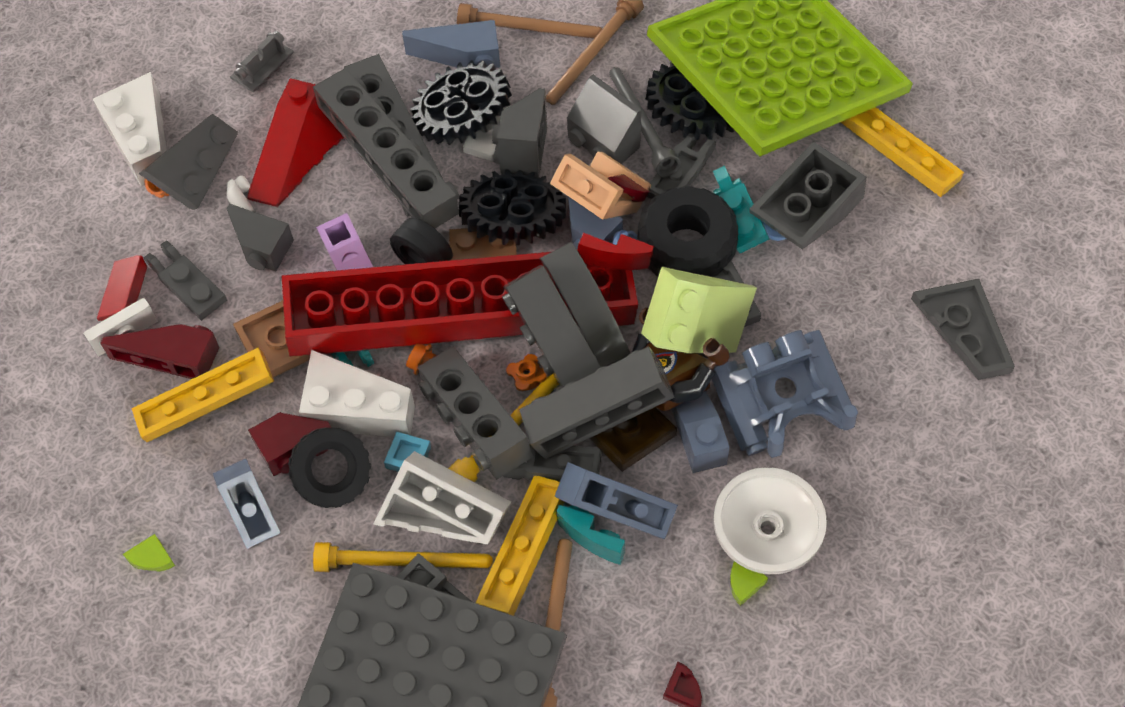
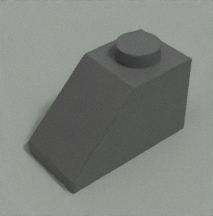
(260, 237)

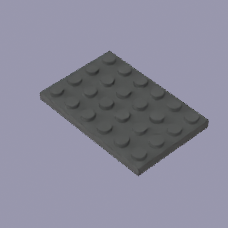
(427, 649)

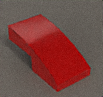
(625, 255)

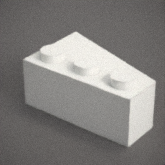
(135, 122)
(355, 399)
(441, 502)

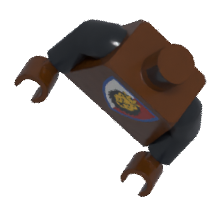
(686, 372)

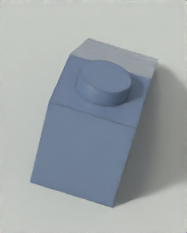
(455, 43)
(701, 434)
(615, 500)

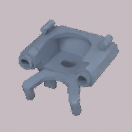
(751, 397)

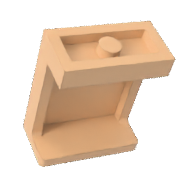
(592, 187)

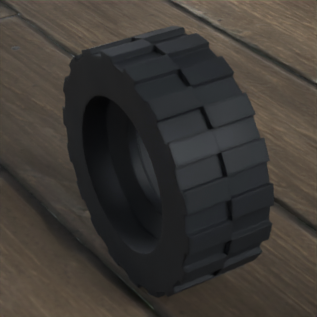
(329, 495)

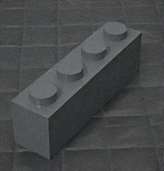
(550, 327)
(596, 402)

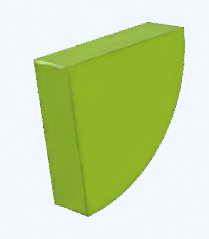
(149, 555)
(745, 582)

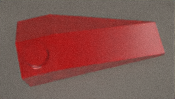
(294, 144)

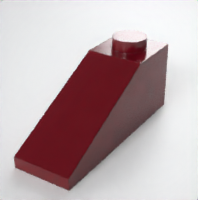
(167, 349)

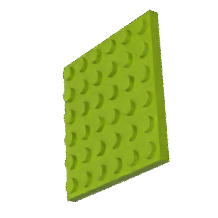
(778, 66)

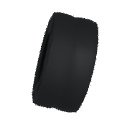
(419, 243)

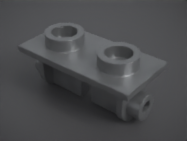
(263, 63)

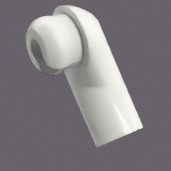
(235, 192)

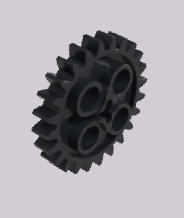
(461, 102)
(682, 105)
(512, 207)

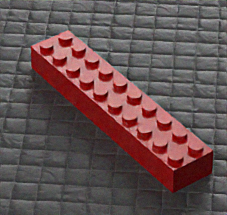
(421, 303)

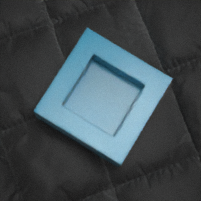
(402, 447)

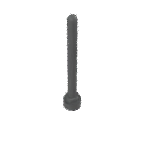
(663, 158)

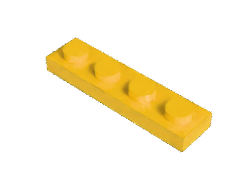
(905, 150)
(202, 395)
(521, 547)

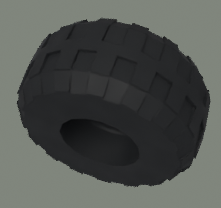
(692, 210)

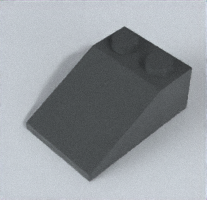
(811, 196)

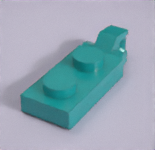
(750, 228)

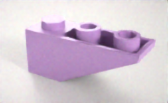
(344, 244)

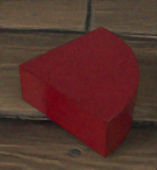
(630, 187)
(683, 688)

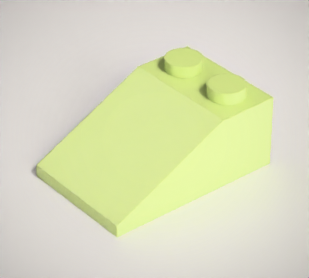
(695, 308)

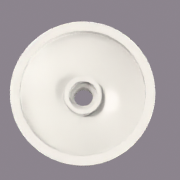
(775, 500)

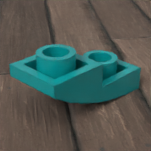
(580, 527)

